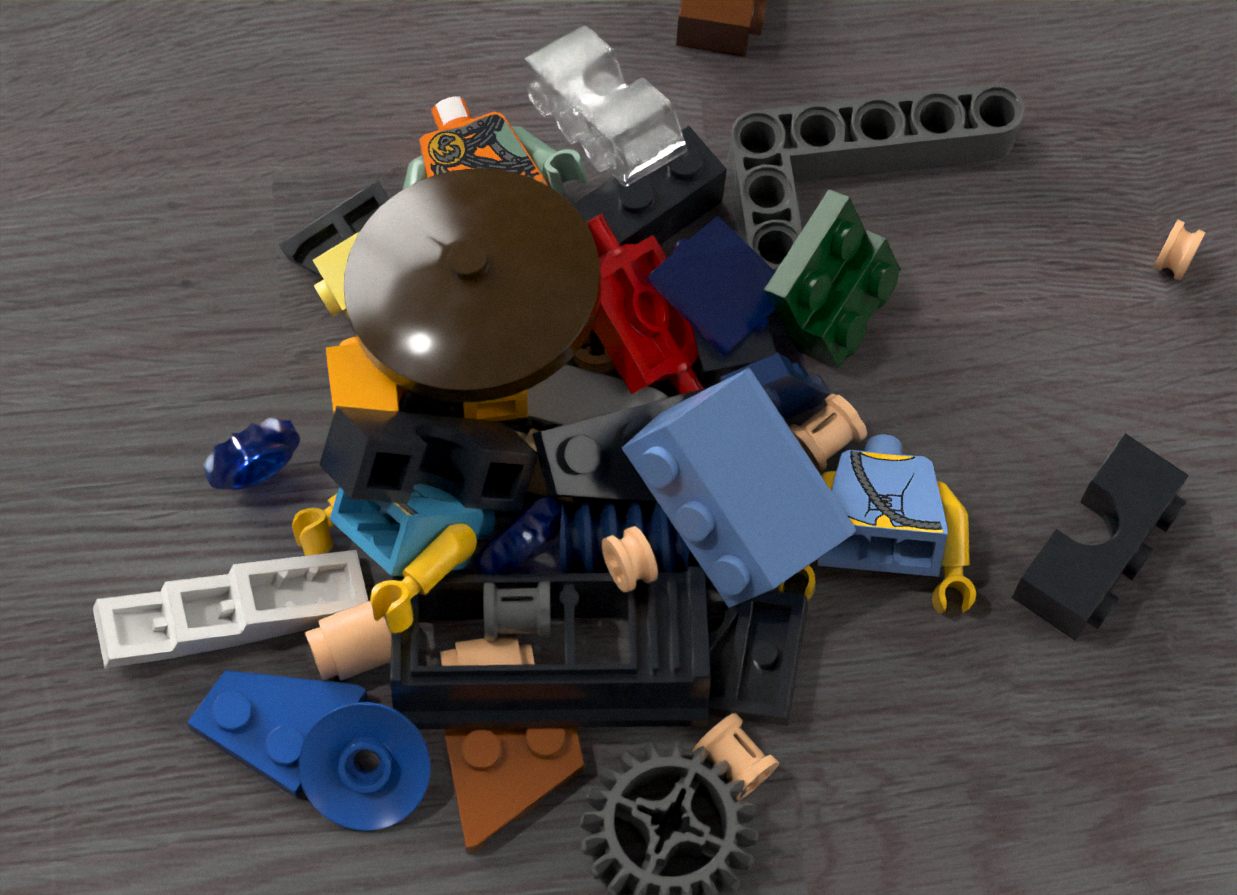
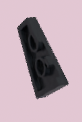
(588, 455)

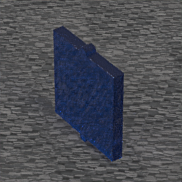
(717, 285)

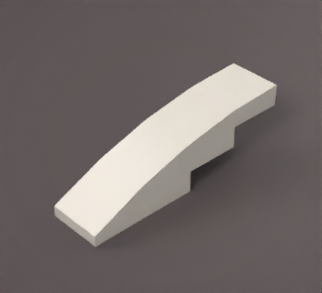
(228, 609)

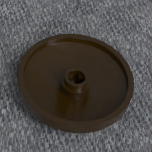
(473, 285)

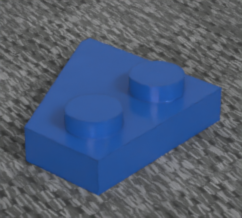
(267, 720)

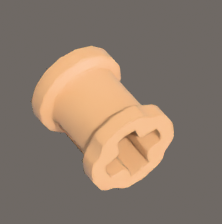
(829, 430)
(744, 758)

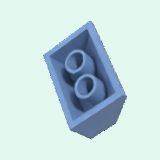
(738, 487)

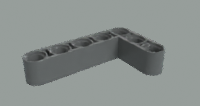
(853, 153)

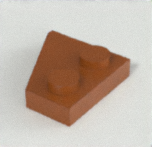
(507, 773)

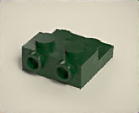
(832, 281)

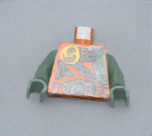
(489, 144)

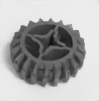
(642, 814)

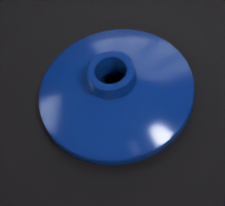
(361, 795)

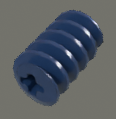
(583, 536)

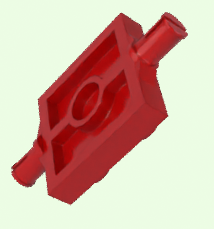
(634, 321)

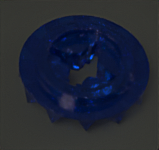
(252, 455)
(519, 537)

